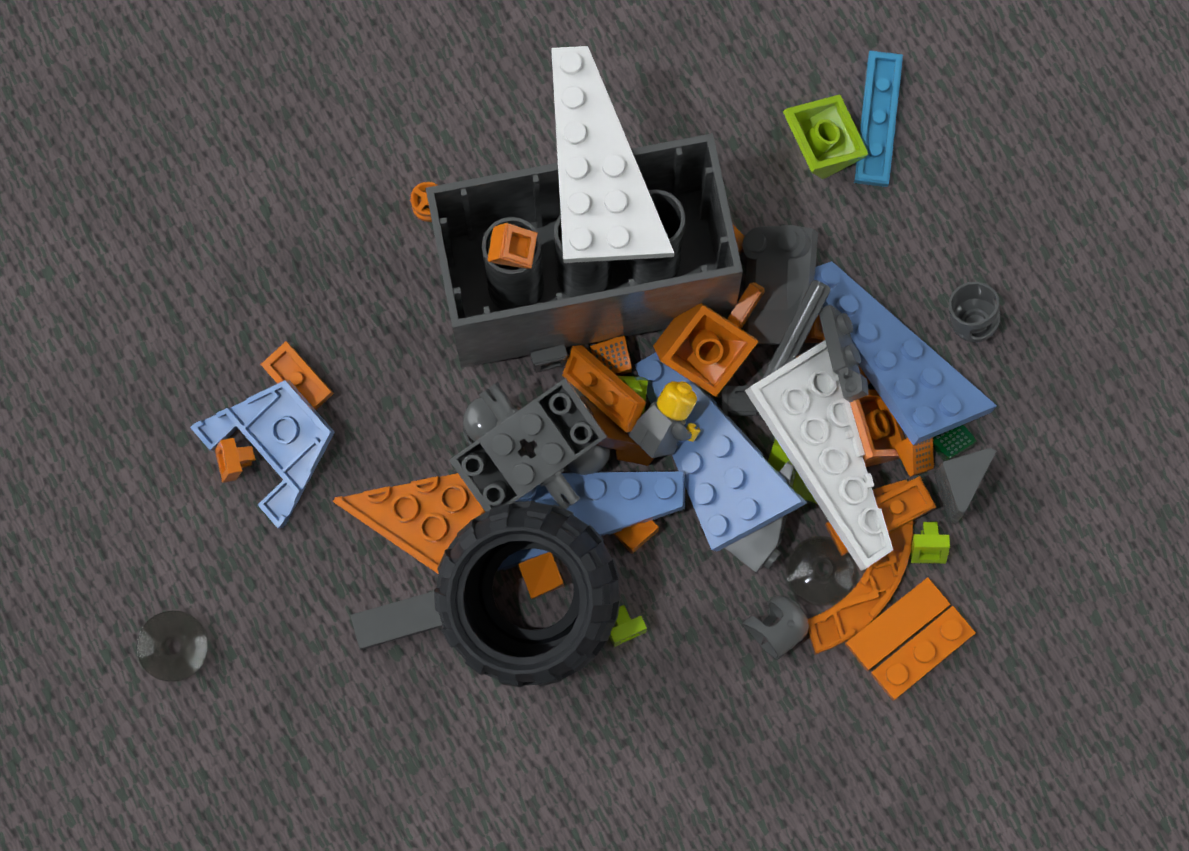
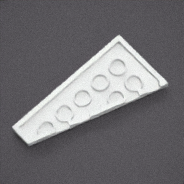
(600, 186)
(822, 441)

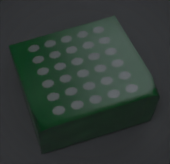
(953, 442)

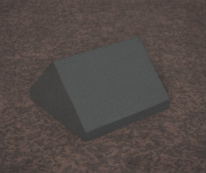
(959, 480)

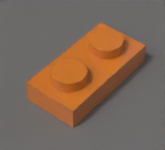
(289, 365)

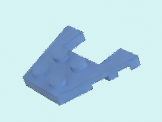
(284, 433)

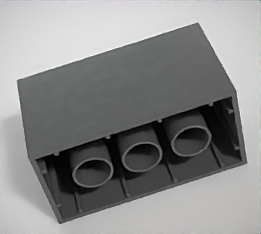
(517, 310)

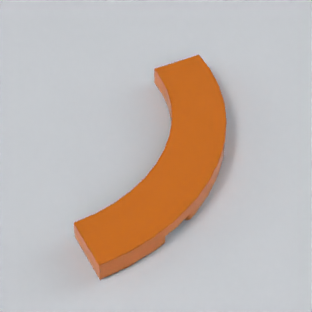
(870, 593)

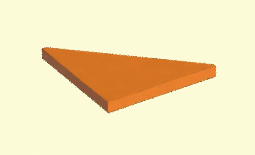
(417, 515)

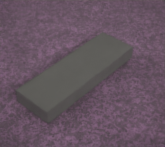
(396, 620)

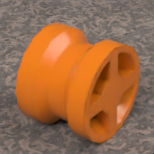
(420, 201)

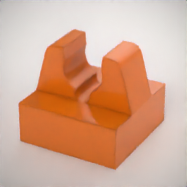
(232, 459)

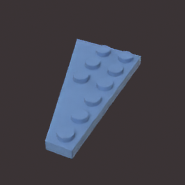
(906, 373)
(723, 469)
(612, 502)

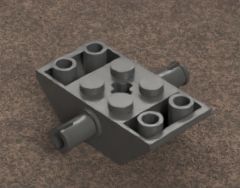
(499, 467)

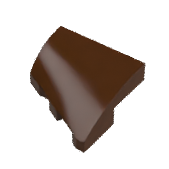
(617, 438)

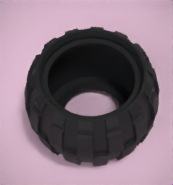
(479, 628)

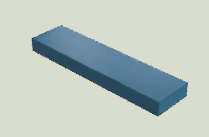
(879, 117)

